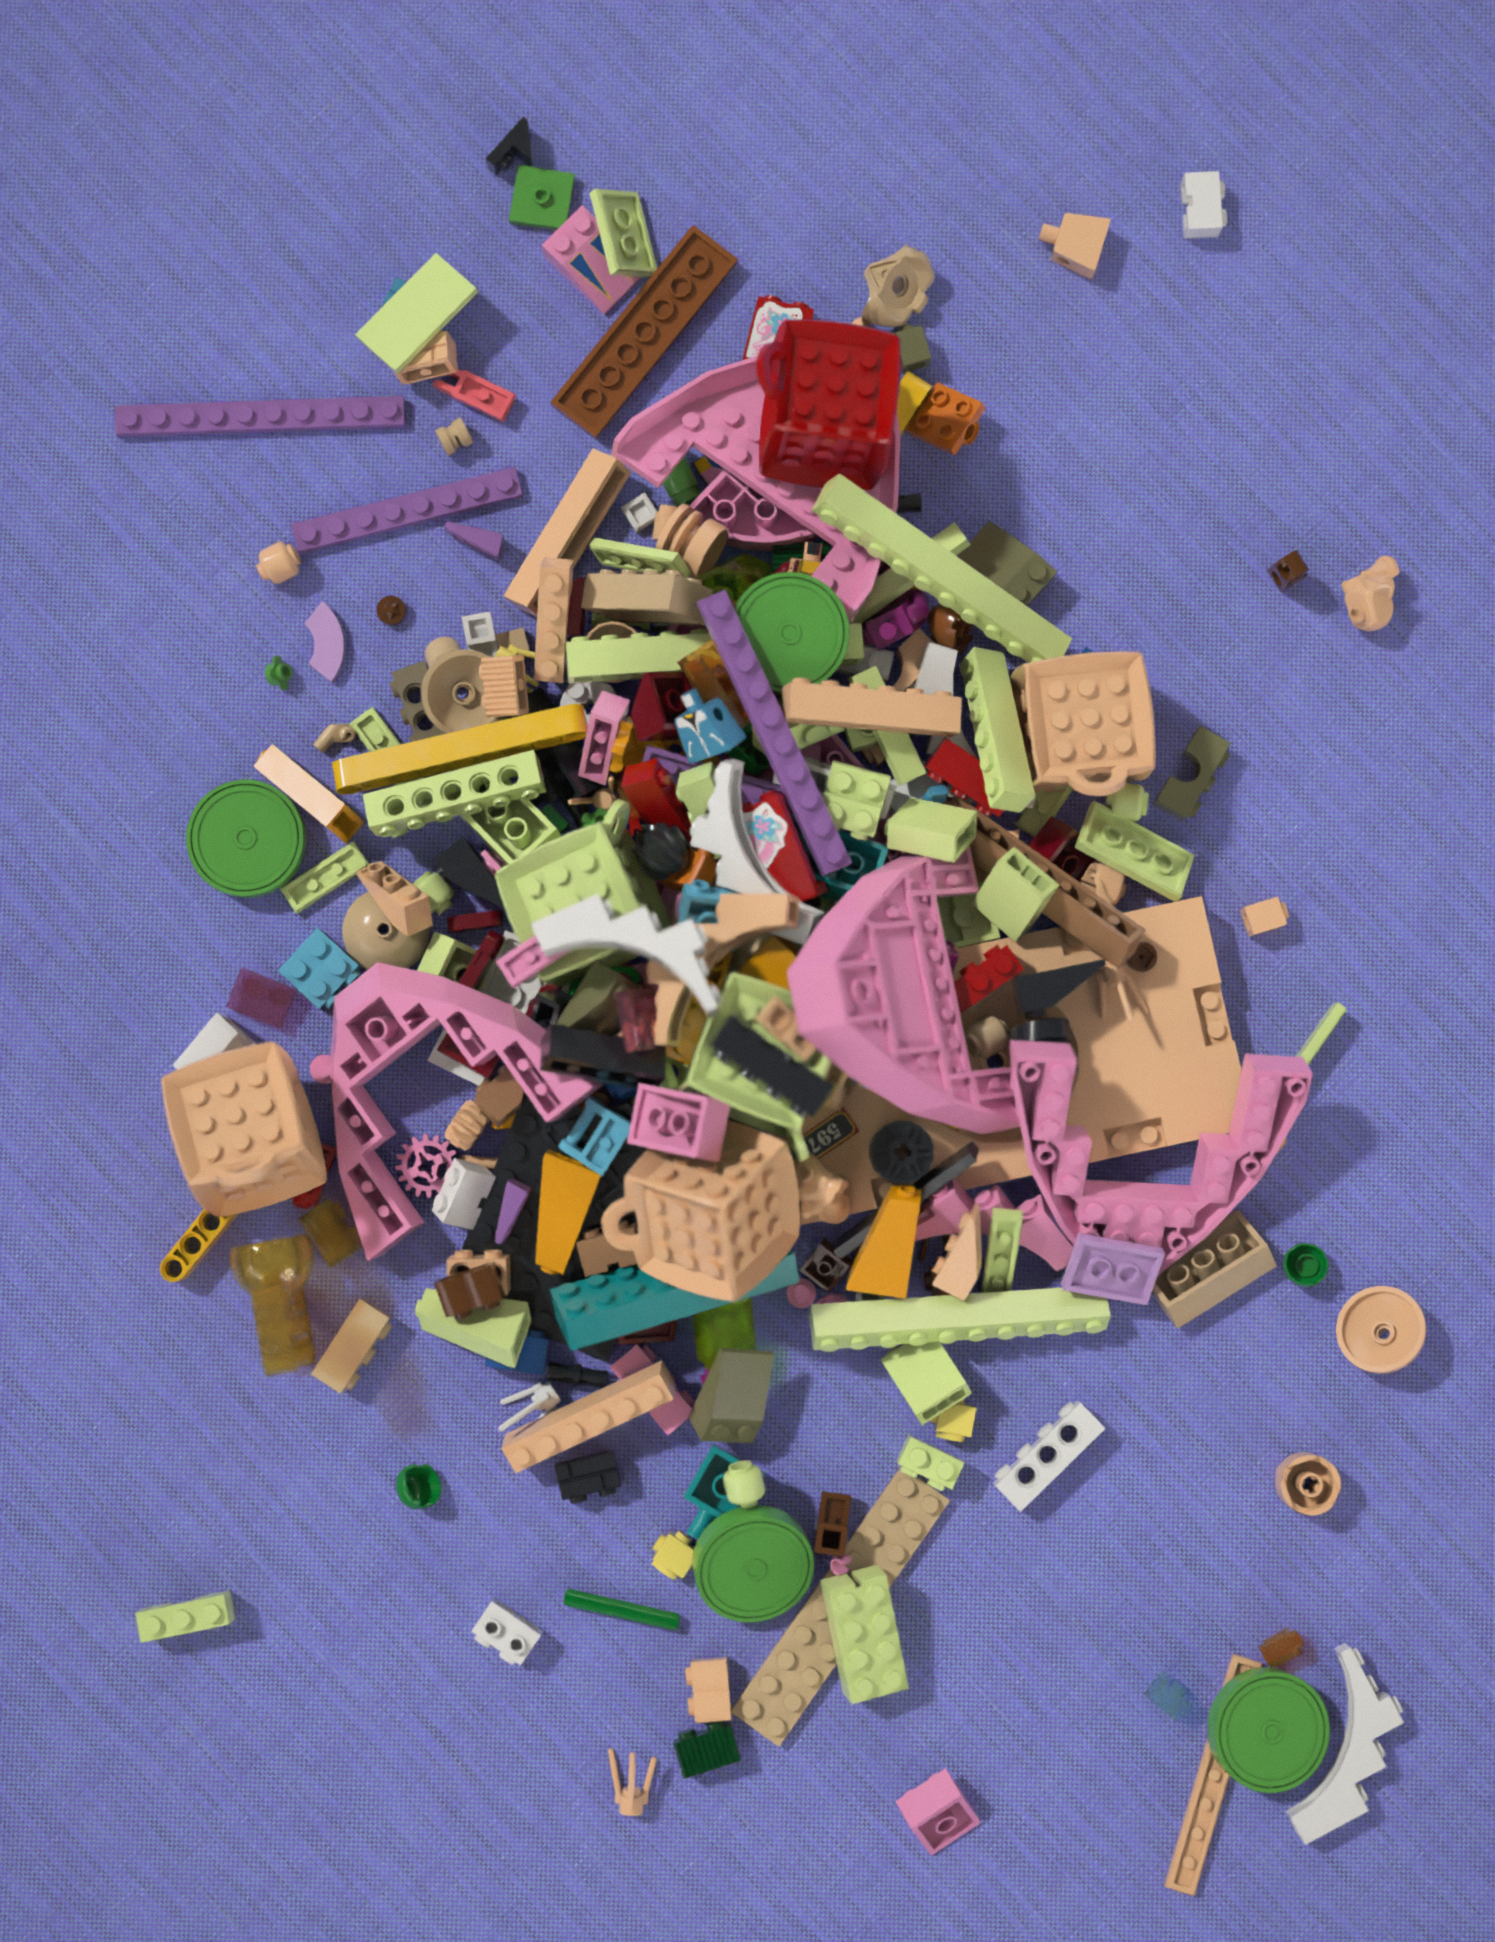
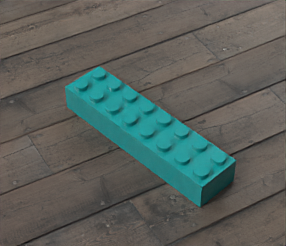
(634, 1300)

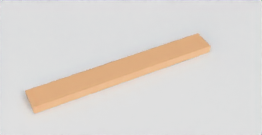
(1202, 1808)

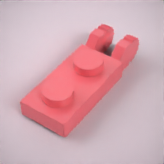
(478, 394)

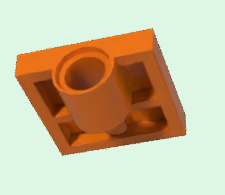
(947, 419)

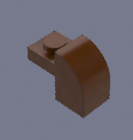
(832, 1524)

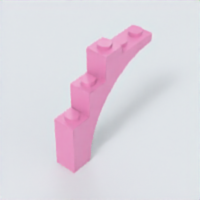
(1038, 1230)

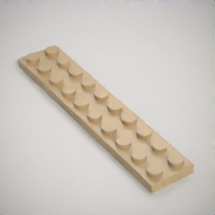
(806, 1649)

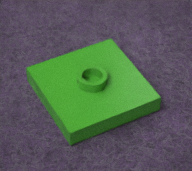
(541, 197)

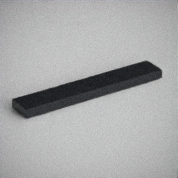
(928, 1184)

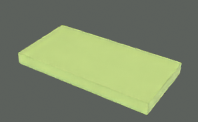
(416, 313)
(1135, 851)

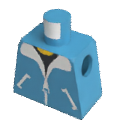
(706, 727)

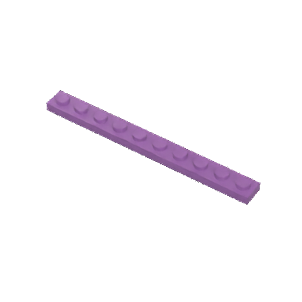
(259, 416)
(773, 733)

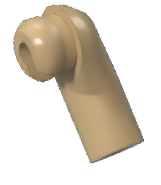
(334, 734)

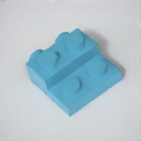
(700, 902)
(320, 969)

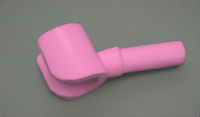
(838, 1564)

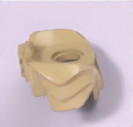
(896, 298)

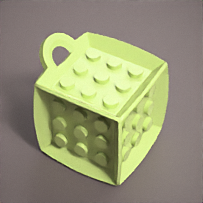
(572, 871)
(747, 1101)

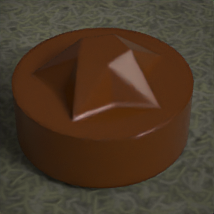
(391, 610)
(1143, 958)

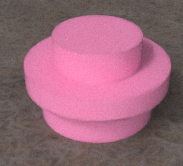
(321, 1069)
(801, 1294)

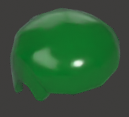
(1305, 1265)
(418, 1486)

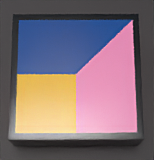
(707, 469)

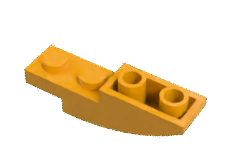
(696, 1016)

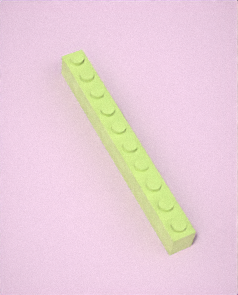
(938, 571)
(635, 656)
(952, 1319)

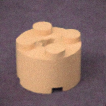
(1322, 1491)

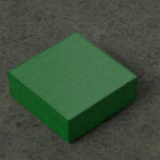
(555, 818)

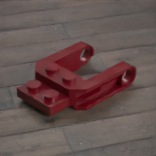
(472, 978)

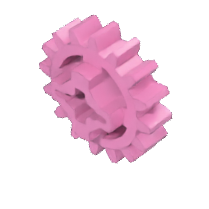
(420, 1152)

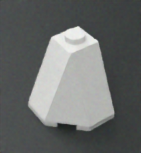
(215, 1038)

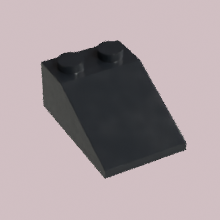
(464, 868)
(1044, 989)

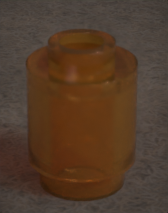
(1281, 1647)

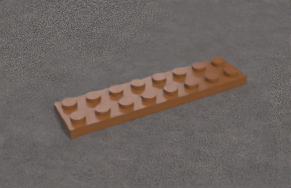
(644, 332)

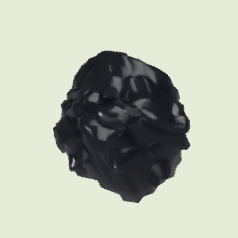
(661, 850)

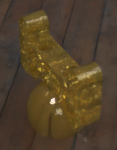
(275, 1279)

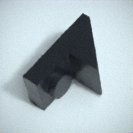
(516, 143)

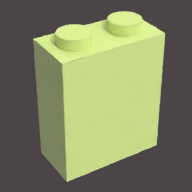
(931, 829)
(1014, 894)
(926, 1378)

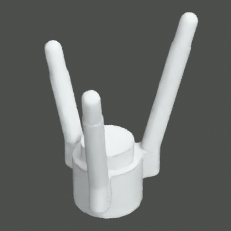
(544, 1398)

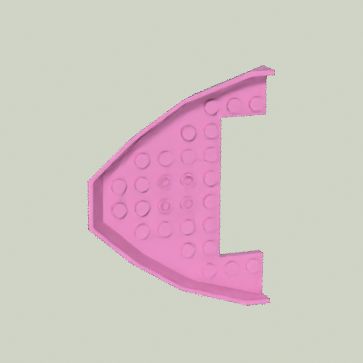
(723, 420)
(883, 998)

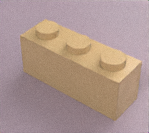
(353, 1346)

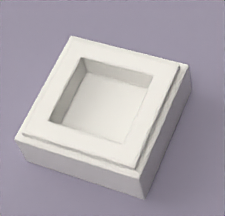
(639, 512)

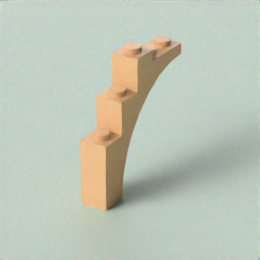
(739, 920)

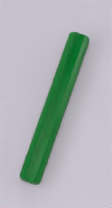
(621, 1609)

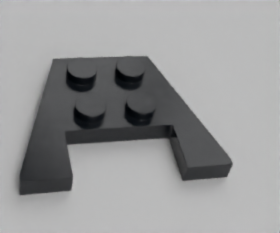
(620, 1165)

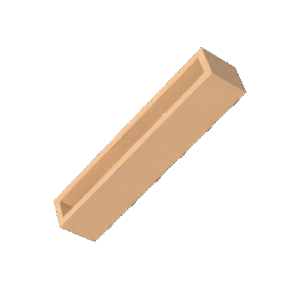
(571, 524)
(871, 708)
(589, 1416)

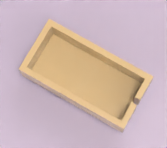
(645, 596)

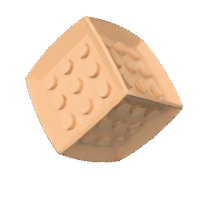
(1086, 721)
(243, 1129)
(710, 1221)

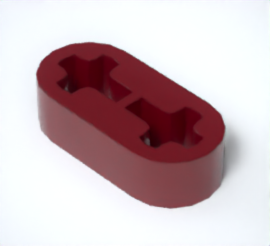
(475, 921)

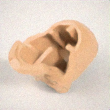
(1371, 594)
(1104, 882)
(821, 1191)

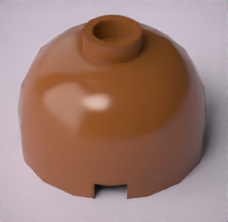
(949, 628)

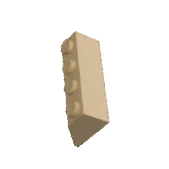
(1213, 1270)

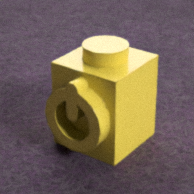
(955, 1422)
(673, 1554)

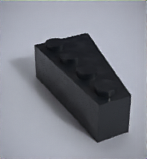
(771, 1067)

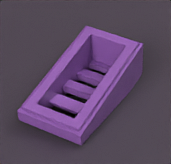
(482, 540)
(512, 1205)

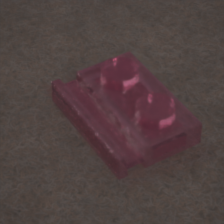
(261, 997)

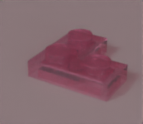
(635, 1012)

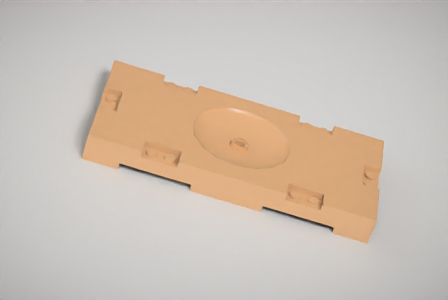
(1135, 1081)

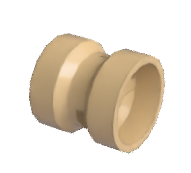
(454, 436)

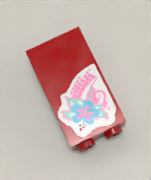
(768, 317)
(780, 846)

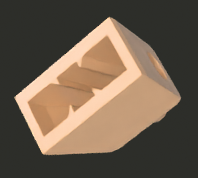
(1077, 242)

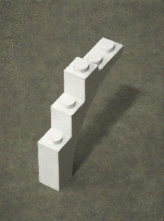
(937, 675)
(740, 868)
(590, 925)
(1369, 1716)

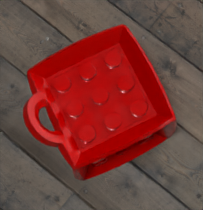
(828, 402)

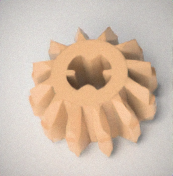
(466, 1126)

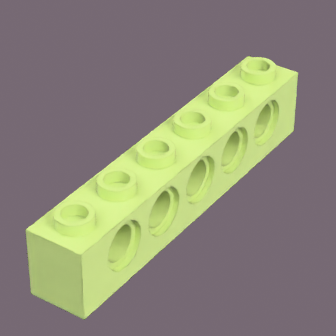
(381, 803)

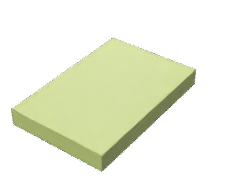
(623, 233)

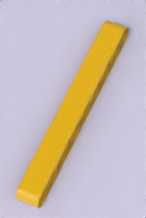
(459, 749)

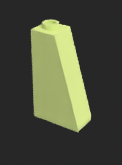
(491, 1333)

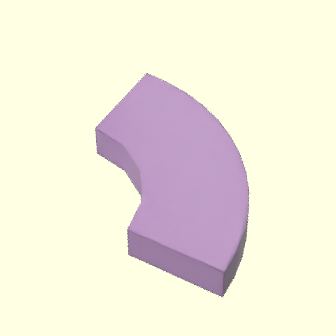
(328, 640)

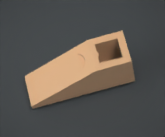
(398, 898)
(963, 1260)

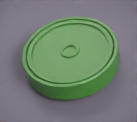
(794, 627)
(246, 838)
(753, 1563)
(1268, 1729)

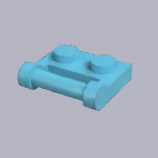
(604, 1142)

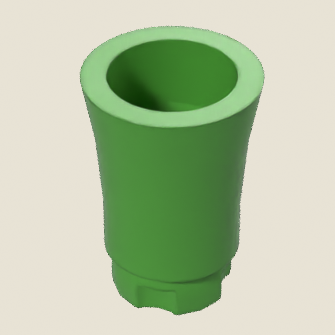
(682, 484)

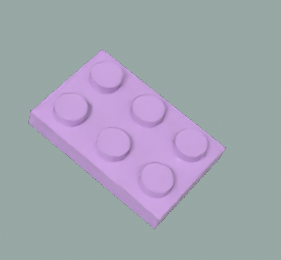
(1112, 1269)

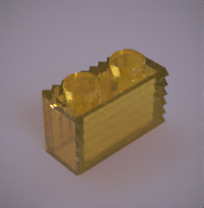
(331, 1232)

